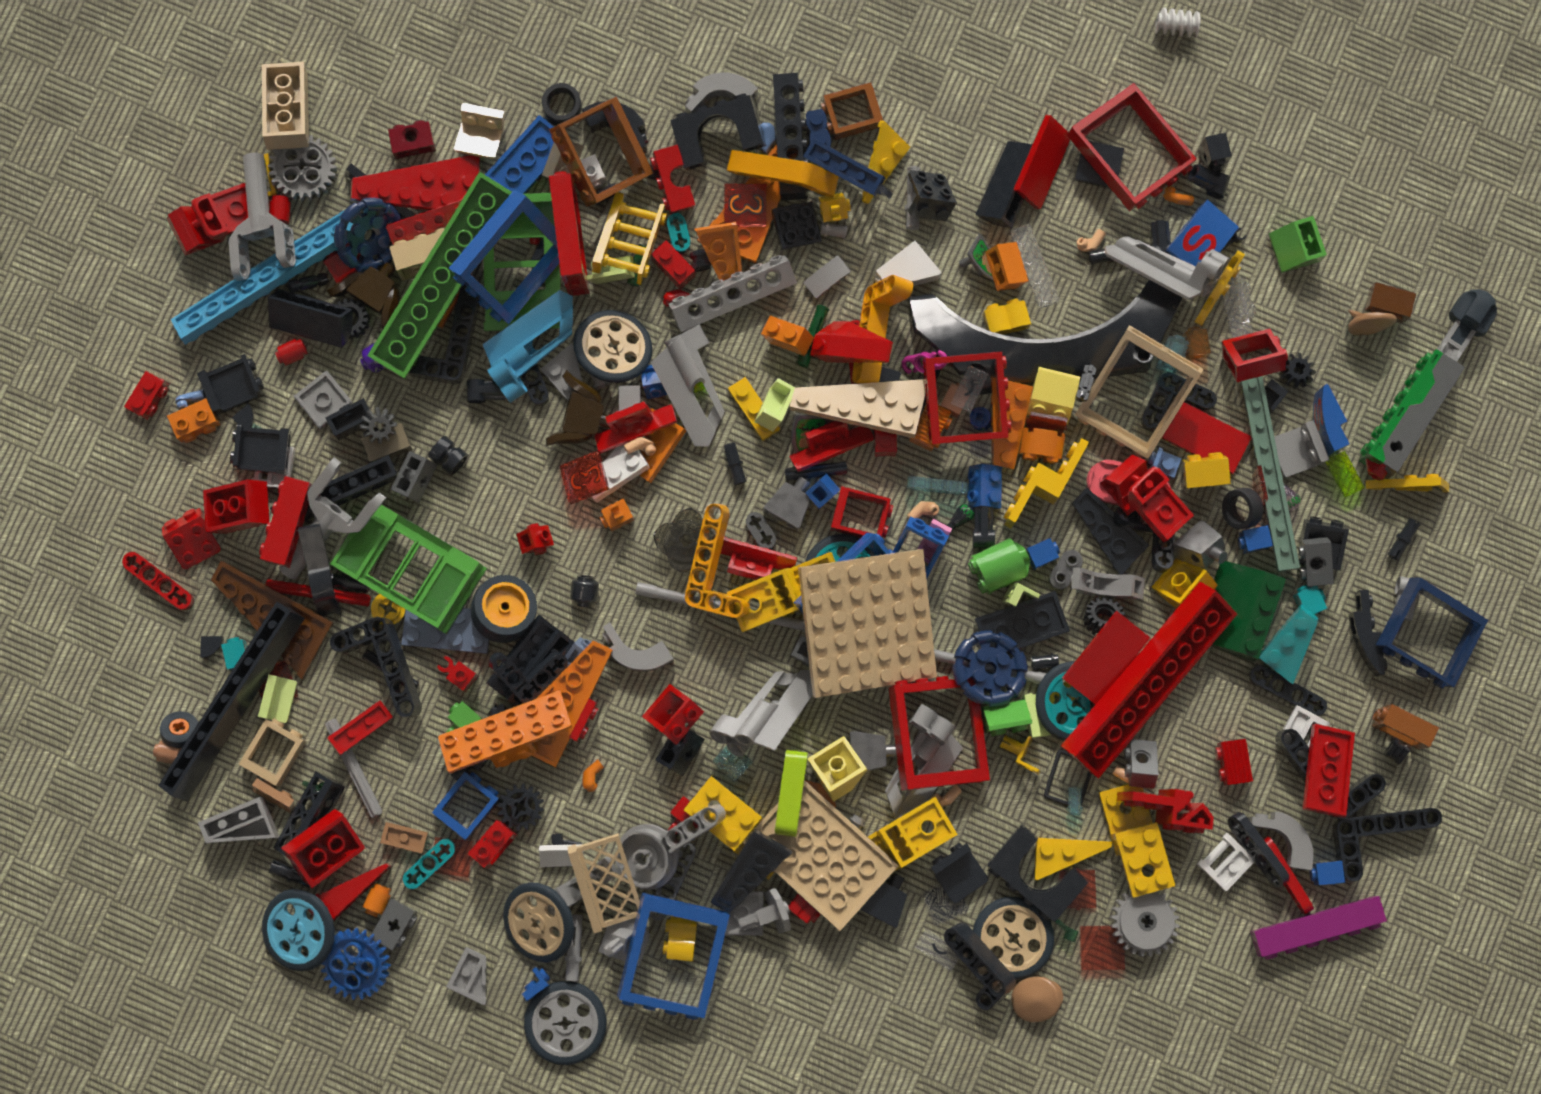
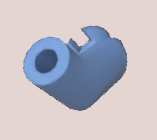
(769, 135)
(183, 400)

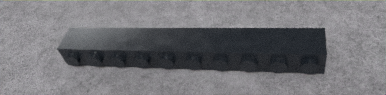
(231, 702)

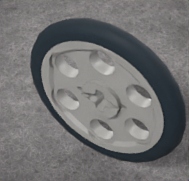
(552, 1050)

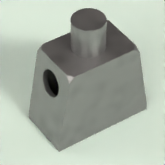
(789, 503)
(1200, 546)
(872, 749)

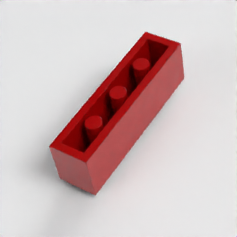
(287, 517)

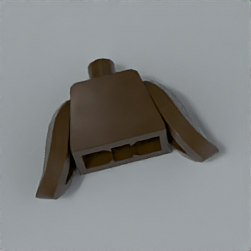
(372, 289)
(582, 414)

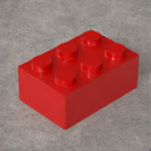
(236, 506)
(323, 848)

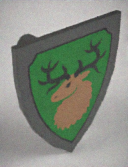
(978, 258)
(802, 424)

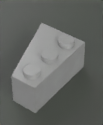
(242, 822)

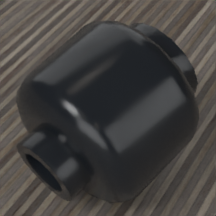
(584, 590)

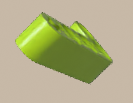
(791, 793)

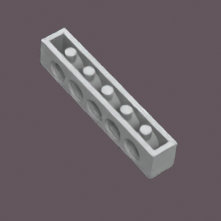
(763, 287)

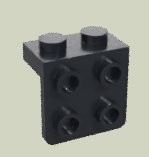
(933, 196)
(958, 872)

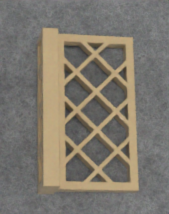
(586, 883)

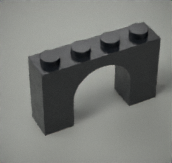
(689, 127)
(1049, 901)

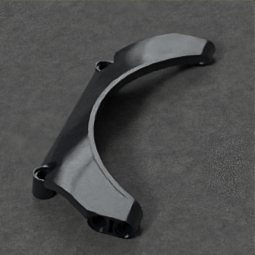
(946, 331)

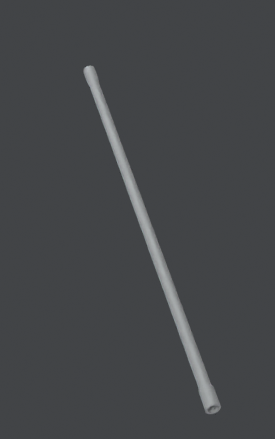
(655, 592)

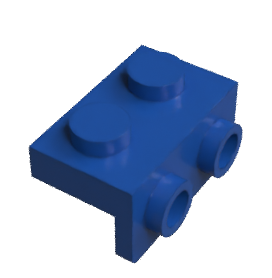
(985, 486)

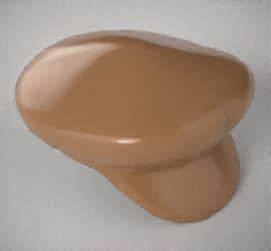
(1370, 322)
(1036, 999)

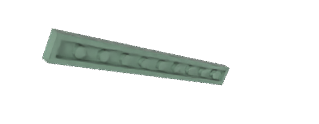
(1267, 456)

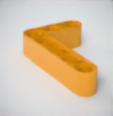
(783, 171)
(874, 317)
(709, 567)

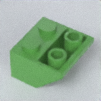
(1297, 244)
(1006, 717)

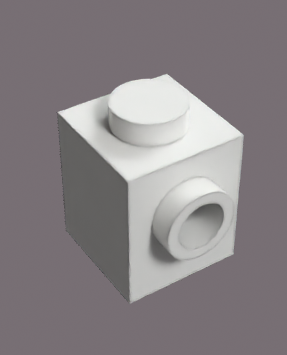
(594, 171)

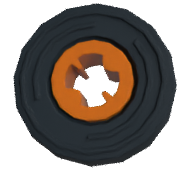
(176, 721)

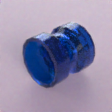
(978, 422)

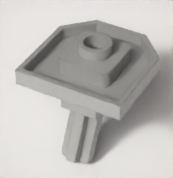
(775, 911)
(618, 938)

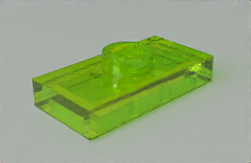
(1345, 474)

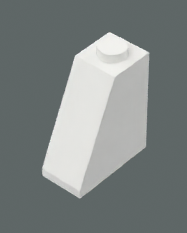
(910, 264)

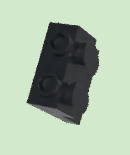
(1336, 533)

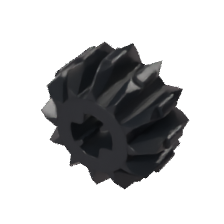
(1305, 374)

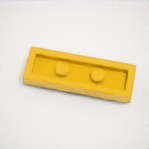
(750, 405)

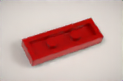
(359, 728)

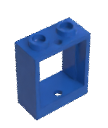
(932, 534)
(475, 780)

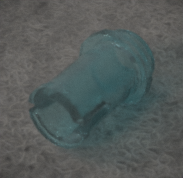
(1074, 801)

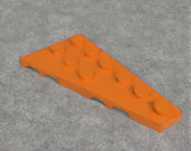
(753, 237)
(576, 686)

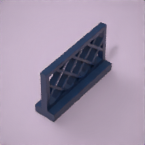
(846, 168)

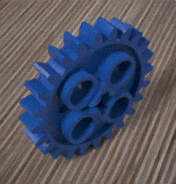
(367, 952)

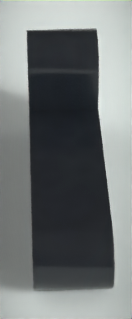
(964, 941)

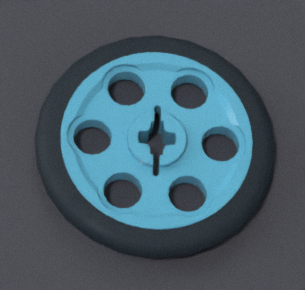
(321, 922)

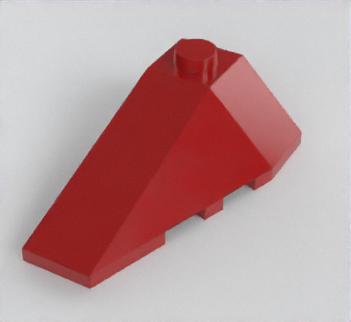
(850, 344)

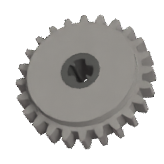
(1137, 934)

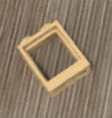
(293, 735)

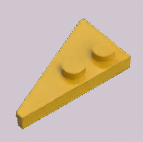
(886, 154)
(1221, 286)
(1410, 483)
(1057, 854)

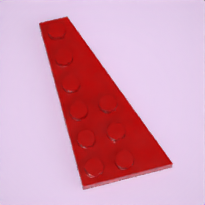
(421, 185)

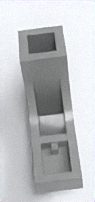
(719, 85)
(1107, 585)
(637, 660)
(1296, 838)
(570, 890)

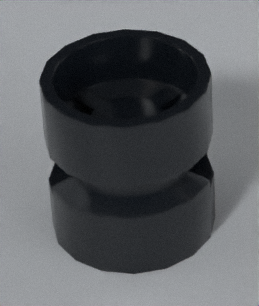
(446, 454)

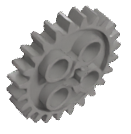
(301, 185)

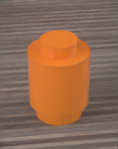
(377, 900)

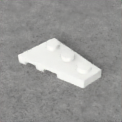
(621, 469)

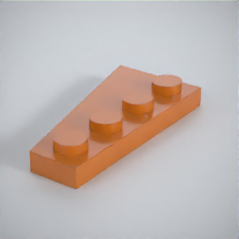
(1006, 449)

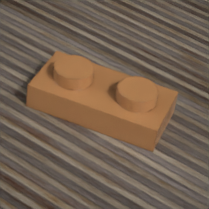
(280, 799)
(404, 837)

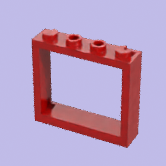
(932, 405)

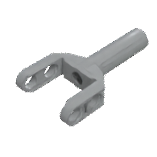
(259, 222)
(330, 516)

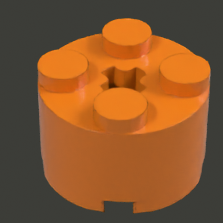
(1042, 444)

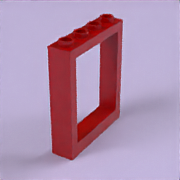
(1155, 122)
(569, 234)
(902, 741)

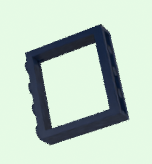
(1465, 647)

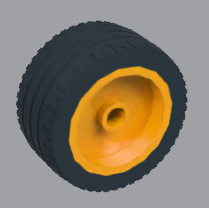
(501, 624)

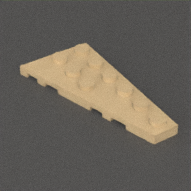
(879, 405)

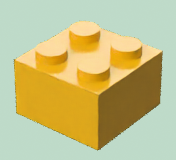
(1206, 471)

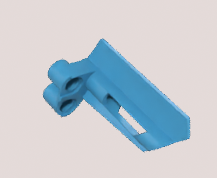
(512, 349)

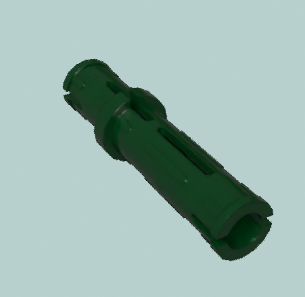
(815, 326)

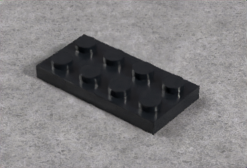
(1027, 621)

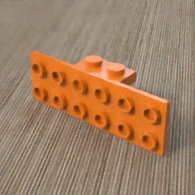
(506, 734)

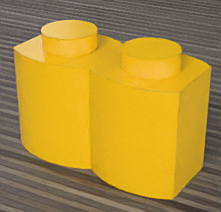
(1007, 318)
(681, 939)

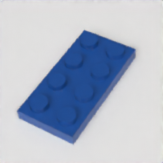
(525, 159)

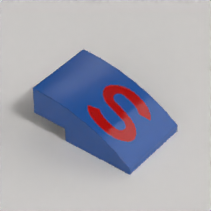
(1202, 233)
(1328, 420)

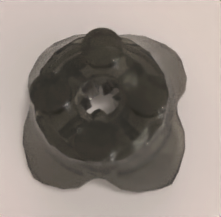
(668, 536)

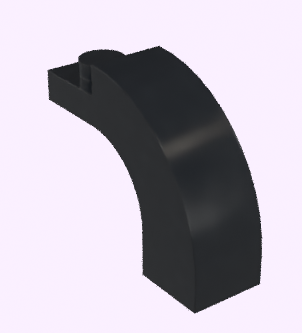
(599, 121)

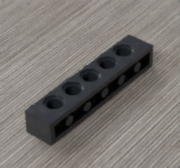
(790, 84)
(358, 482)

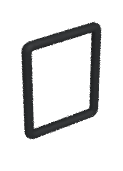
(1059, 752)

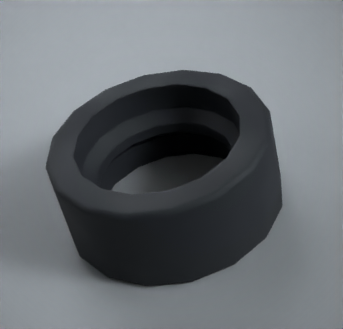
(556, 89)
(1230, 512)

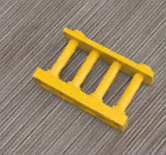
(613, 224)

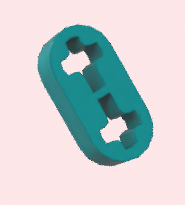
(674, 234)

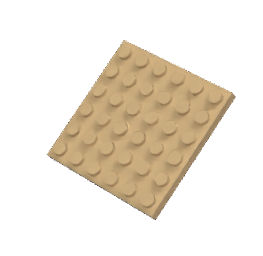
(867, 622)

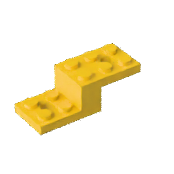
(1045, 482)
(774, 593)
(739, 818)
(904, 838)
(1137, 843)

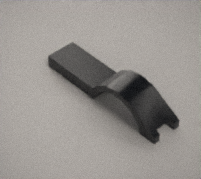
(319, 570)

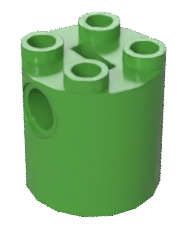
(999, 566)

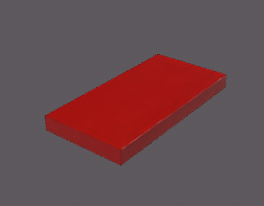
(1042, 162)
(1204, 434)
(1106, 657)
(1328, 770)

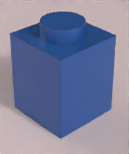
(822, 491)
(1255, 539)
(1043, 553)
(1327, 873)

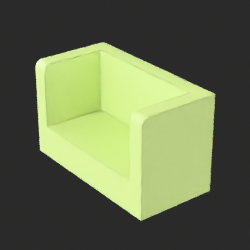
(775, 405)

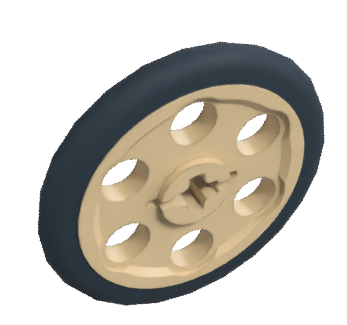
(596, 365)
(562, 920)
(1042, 933)

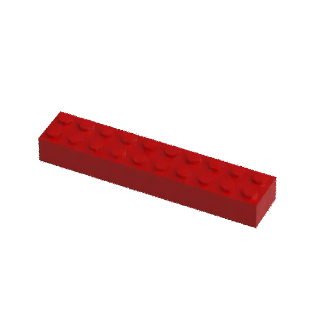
(1149, 679)

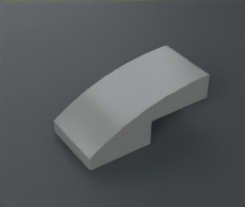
(827, 276)

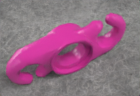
(915, 360)

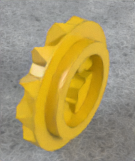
(378, 611)

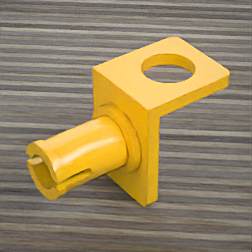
(1020, 750)

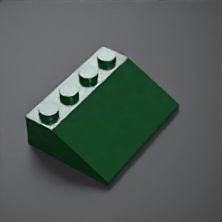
(1254, 599)

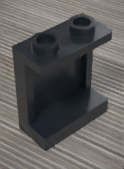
(231, 385)
(261, 449)

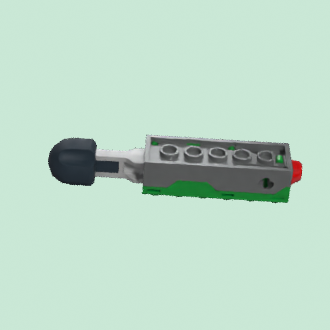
(1427, 387)

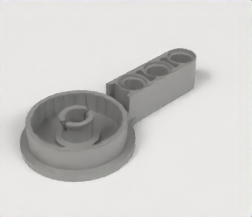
(662, 847)

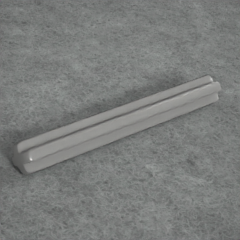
(357, 775)

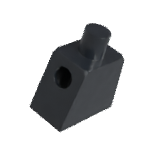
(887, 902)

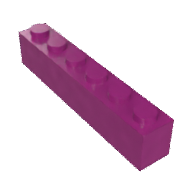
(1318, 926)

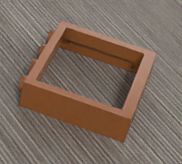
(627, 143)

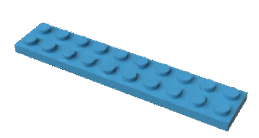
(261, 281)

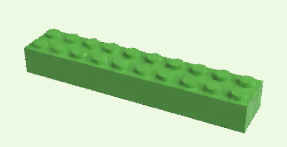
(434, 285)

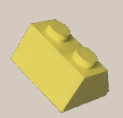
(1053, 393)
(837, 768)

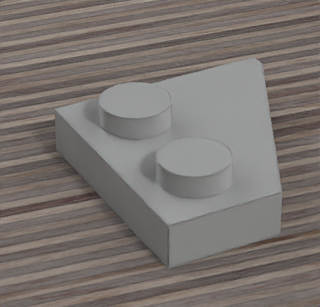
(558, 365)
(470, 976)

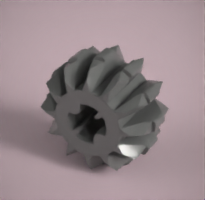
(368, 426)

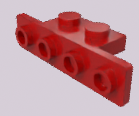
(422, 223)
(632, 424)
(829, 442)
(754, 561)

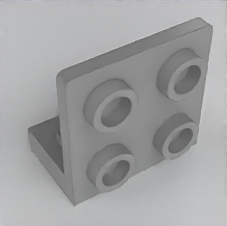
(1300, 449)

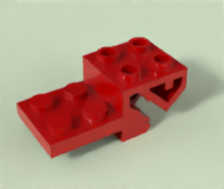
(209, 219)
(1148, 494)
(1172, 809)

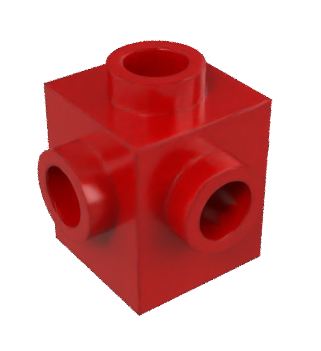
(538, 536)

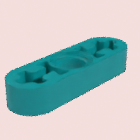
(445, 856)

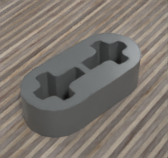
(764, 528)

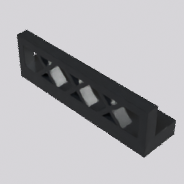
(322, 804)

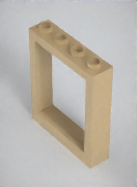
(1121, 436)

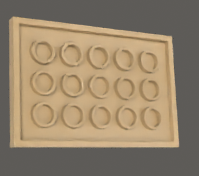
(830, 859)

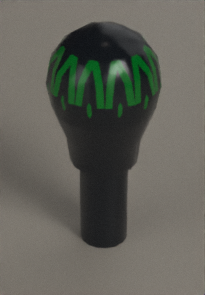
(962, 515)

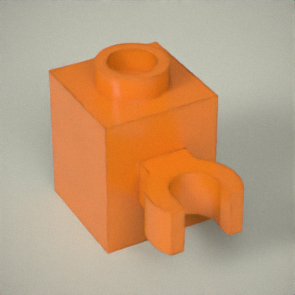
(616, 515)

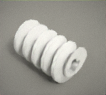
(1178, 22)

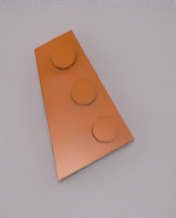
(721, 248)
(664, 442)

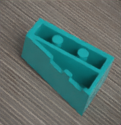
(1290, 644)

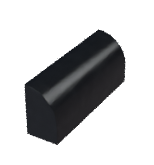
(1001, 202)
(310, 318)

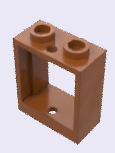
(857, 128)
(1404, 726)

